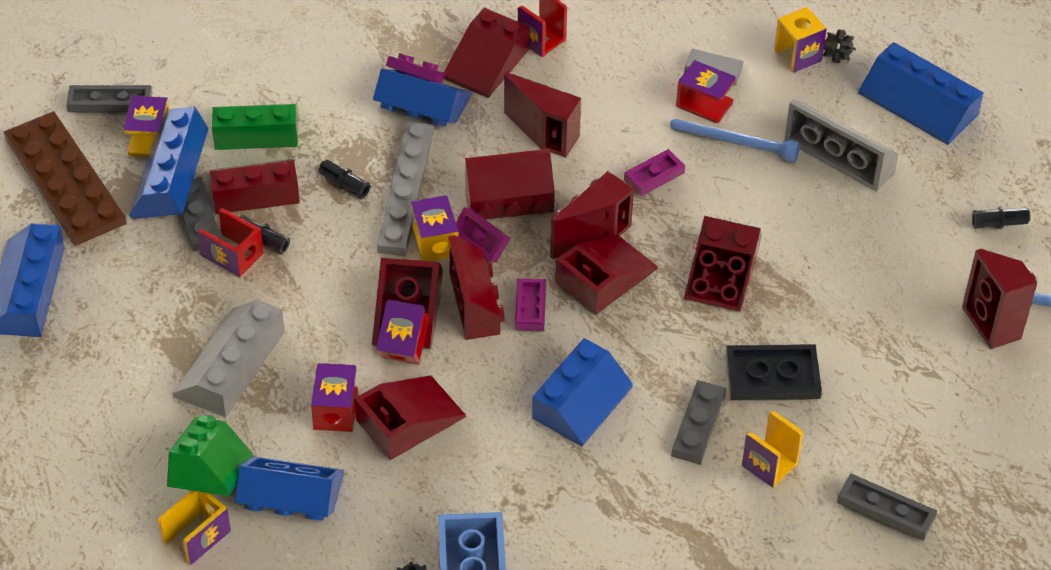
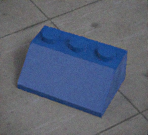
(420, 97)
(581, 392)
(288, 487)

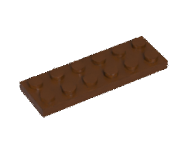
(65, 178)

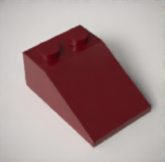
(487, 51)
(412, 283)

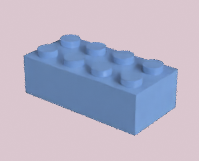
(471, 541)

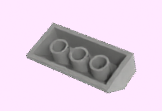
(840, 146)
(232, 357)

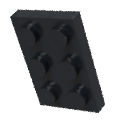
(773, 372)

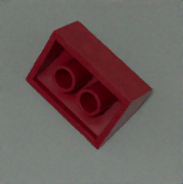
(510, 184)
(255, 186)
(474, 290)
(999, 297)

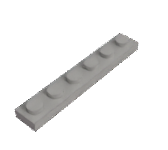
(405, 188)

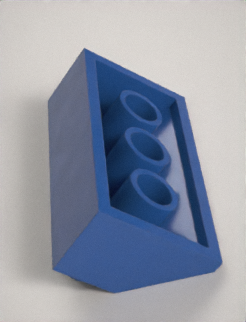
(921, 93)
(171, 165)
(29, 278)

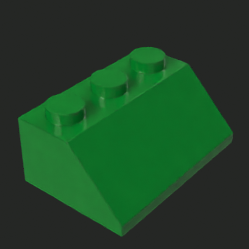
(255, 126)
(207, 457)

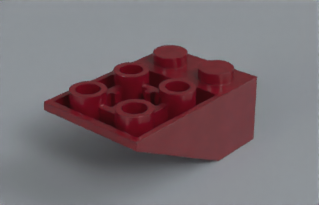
(543, 113)
(594, 214)
(723, 263)
(601, 271)
(405, 413)

